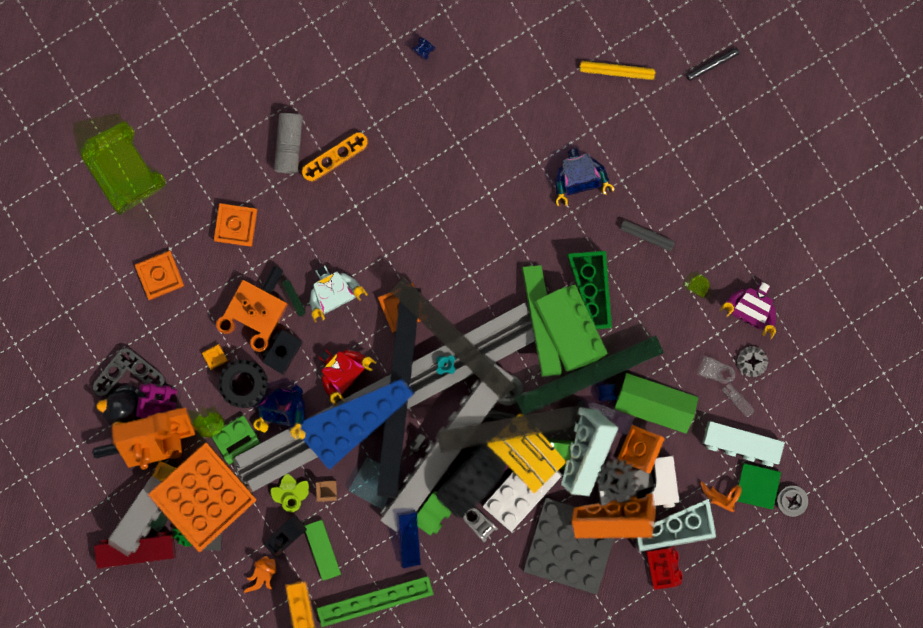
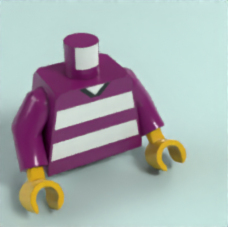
(753, 308)

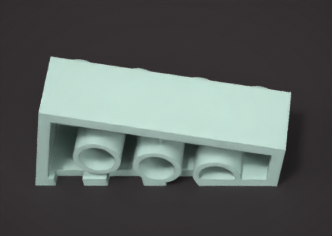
(588, 451)
(681, 528)

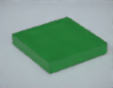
(758, 486)

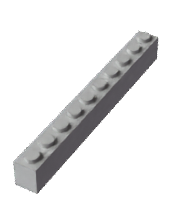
(435, 462)

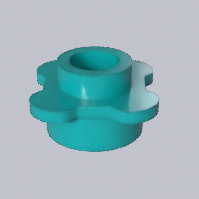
(449, 360)

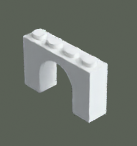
(664, 488)

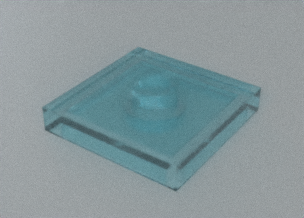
(366, 483)

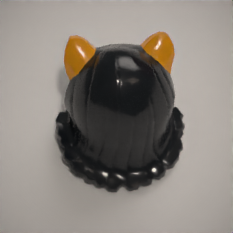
(121, 405)

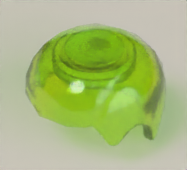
(210, 425)

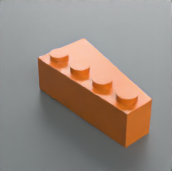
(616, 520)

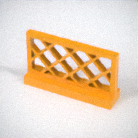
(300, 605)

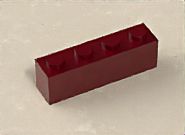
(150, 550)

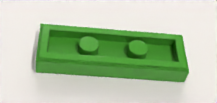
(322, 550)

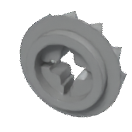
(746, 368)
(801, 498)

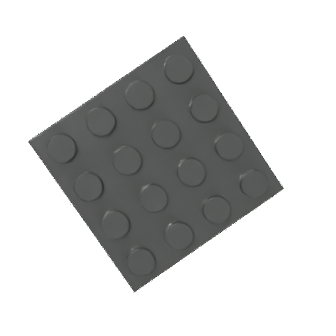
(561, 556)

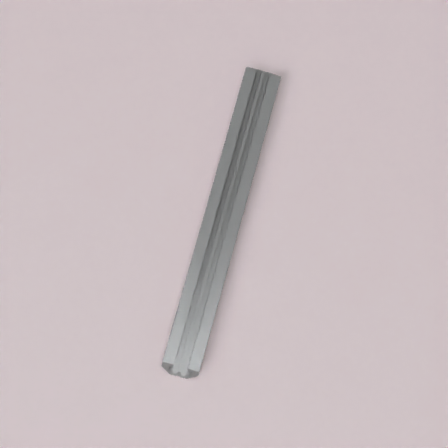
(494, 339)

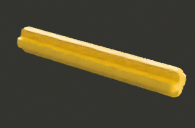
(617, 70)

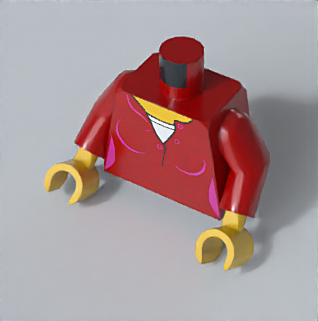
(342, 371)

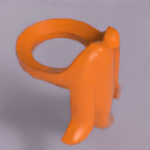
(721, 500)
(264, 571)

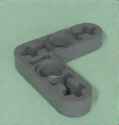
(123, 367)

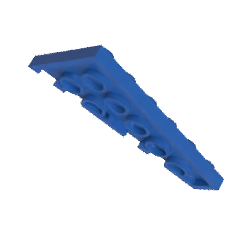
(343, 427)

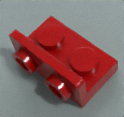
(664, 568)

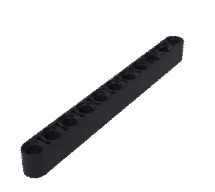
(395, 423)

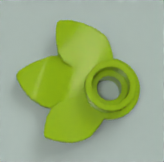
(290, 490)

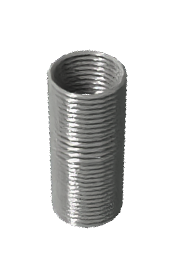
(288, 142)

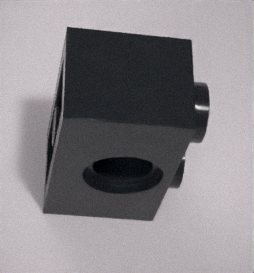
(292, 346)

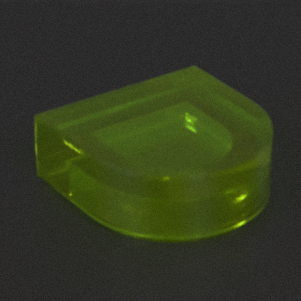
(699, 285)

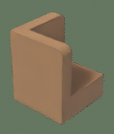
(326, 491)

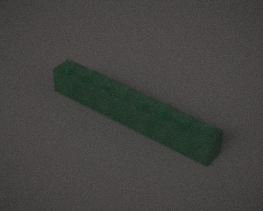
(588, 375)

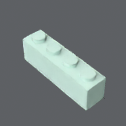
(743, 443)

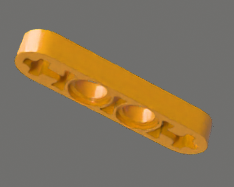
(336, 159)

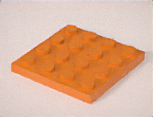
(202, 497)

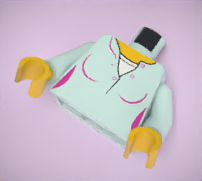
(332, 292)

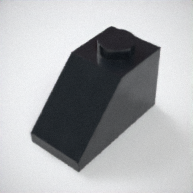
(285, 536)

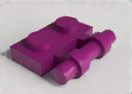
(150, 406)

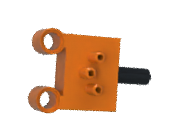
(256, 309)
(143, 442)

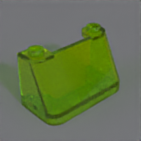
(120, 168)

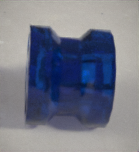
(423, 48)
(607, 392)

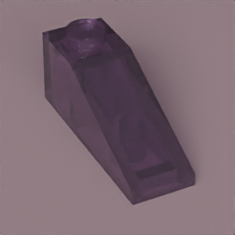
(618, 418)

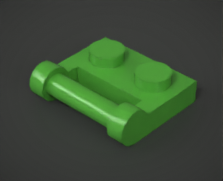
(232, 434)

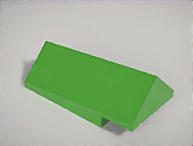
(656, 403)

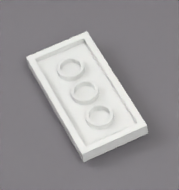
(515, 500)

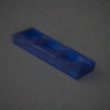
(408, 539)

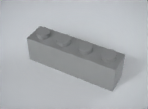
(136, 521)

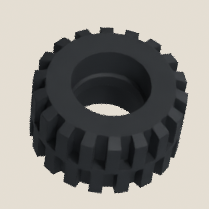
(228, 375)

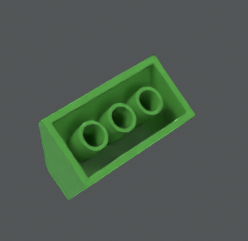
(571, 328)

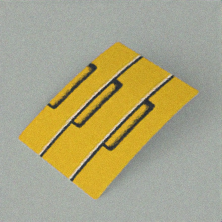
(530, 458)

